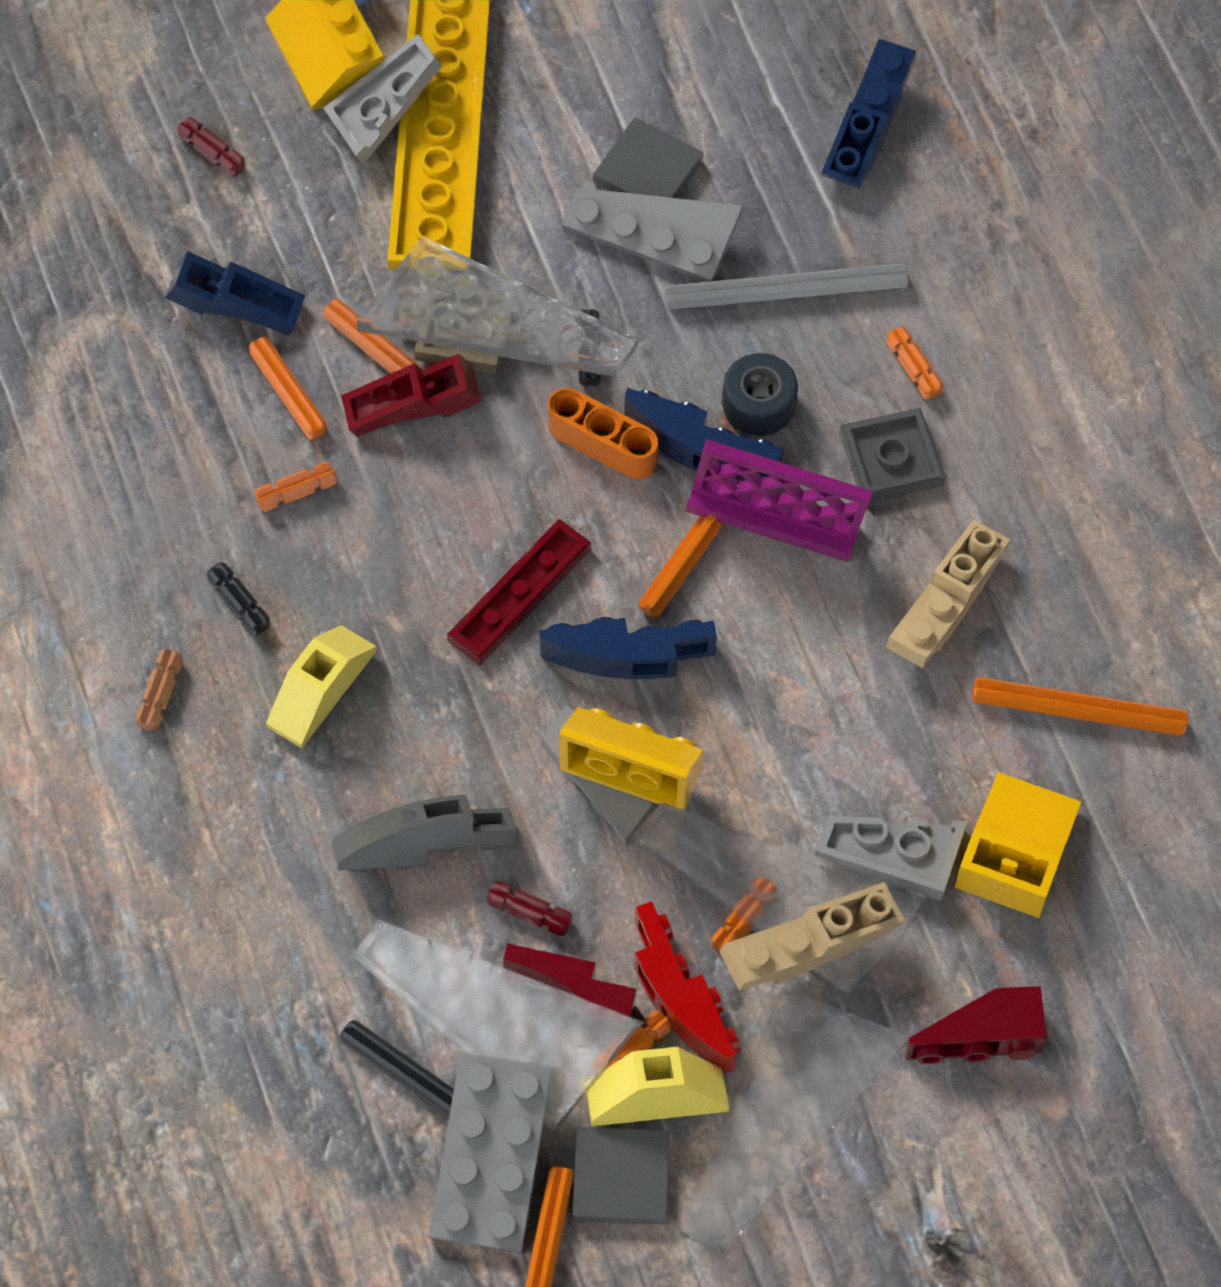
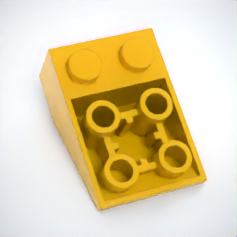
(1017, 844)

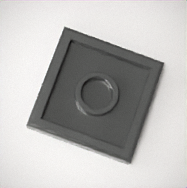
(647, 163)
(892, 454)
(621, 1175)

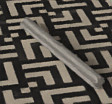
(786, 286)

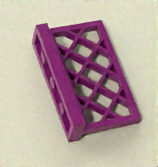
(783, 517)

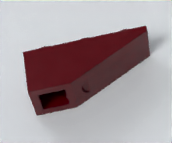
(995, 1024)

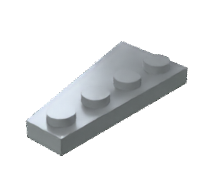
(664, 230)

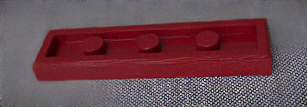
(519, 592)

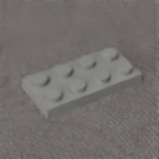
(490, 1152)

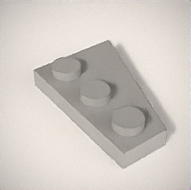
(382, 96)
(620, 809)
(904, 854)

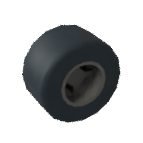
(759, 394)

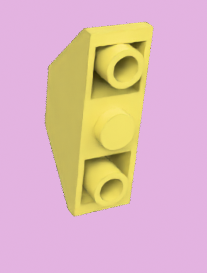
(318, 683)
(657, 1086)

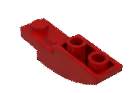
(686, 1003)

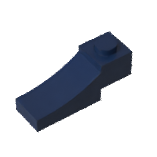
(234, 293)

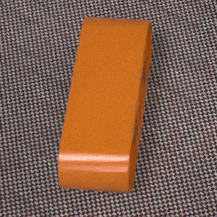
(591, 417)

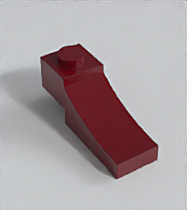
(411, 395)
(571, 976)

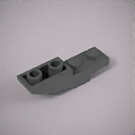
(407, 832)

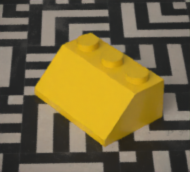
(324, 46)
(629, 757)

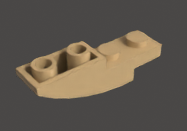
(949, 594)
(814, 939)

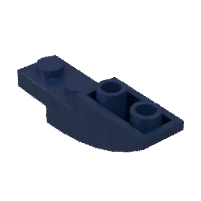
(869, 114)
(684, 429)
(610, 651)

